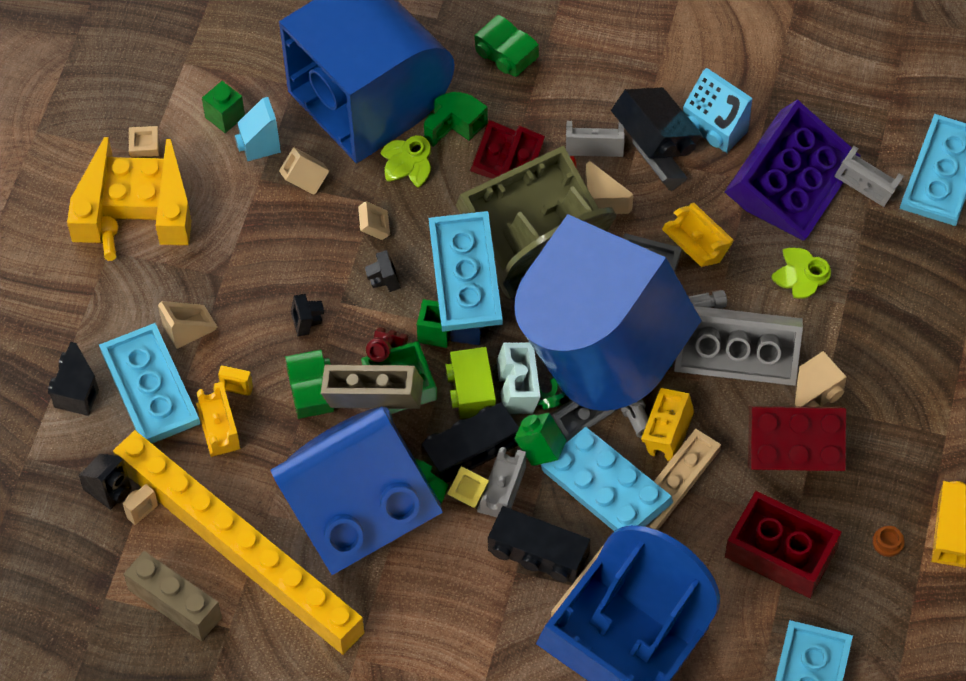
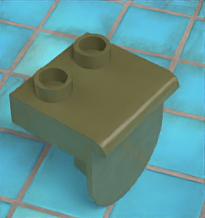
(528, 208)

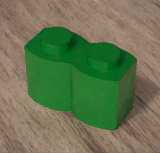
(506, 46)
(305, 379)

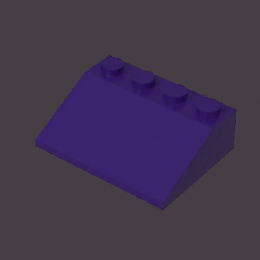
(791, 172)

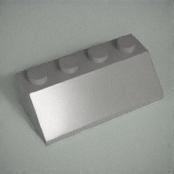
(743, 346)

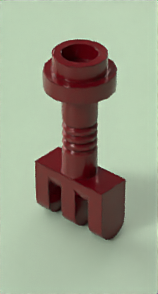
(380, 346)

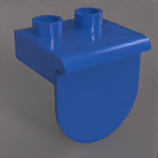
(356, 488)
(634, 610)

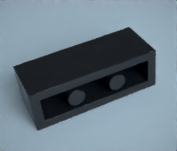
(470, 442)
(538, 545)

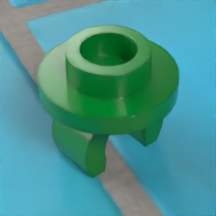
(549, 399)

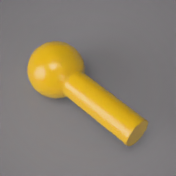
(109, 228)

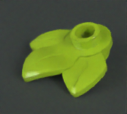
(404, 162)
(799, 270)

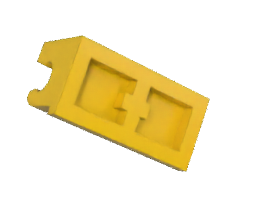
(698, 235)
(217, 421)
(668, 422)

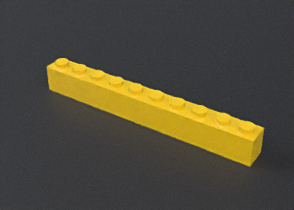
(241, 543)

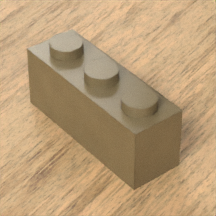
(372, 386)
(173, 595)

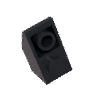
(75, 383)
(106, 480)

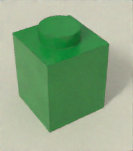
(223, 106)
(429, 325)
(540, 439)

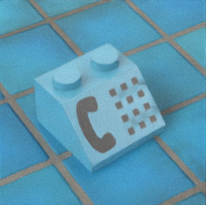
(718, 110)

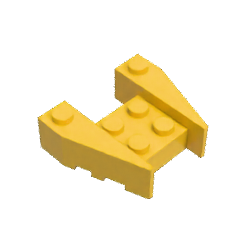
(130, 191)

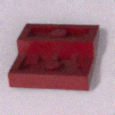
(505, 149)

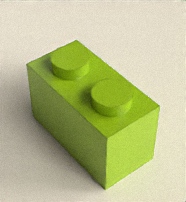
(471, 381)

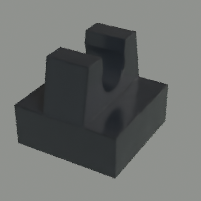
(383, 272)
(305, 314)

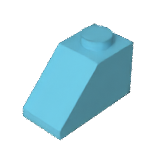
(258, 132)

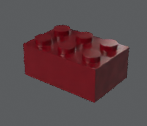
(797, 438)
(782, 544)

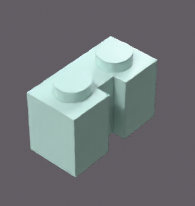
(518, 369)

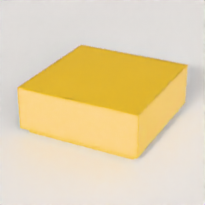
(236, 380)

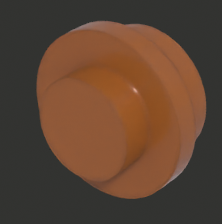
(888, 541)

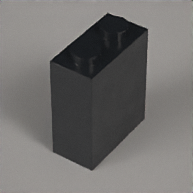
(656, 123)

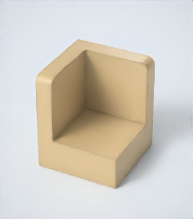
(304, 171)

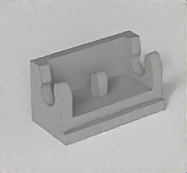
(594, 141)
(867, 178)
(503, 482)

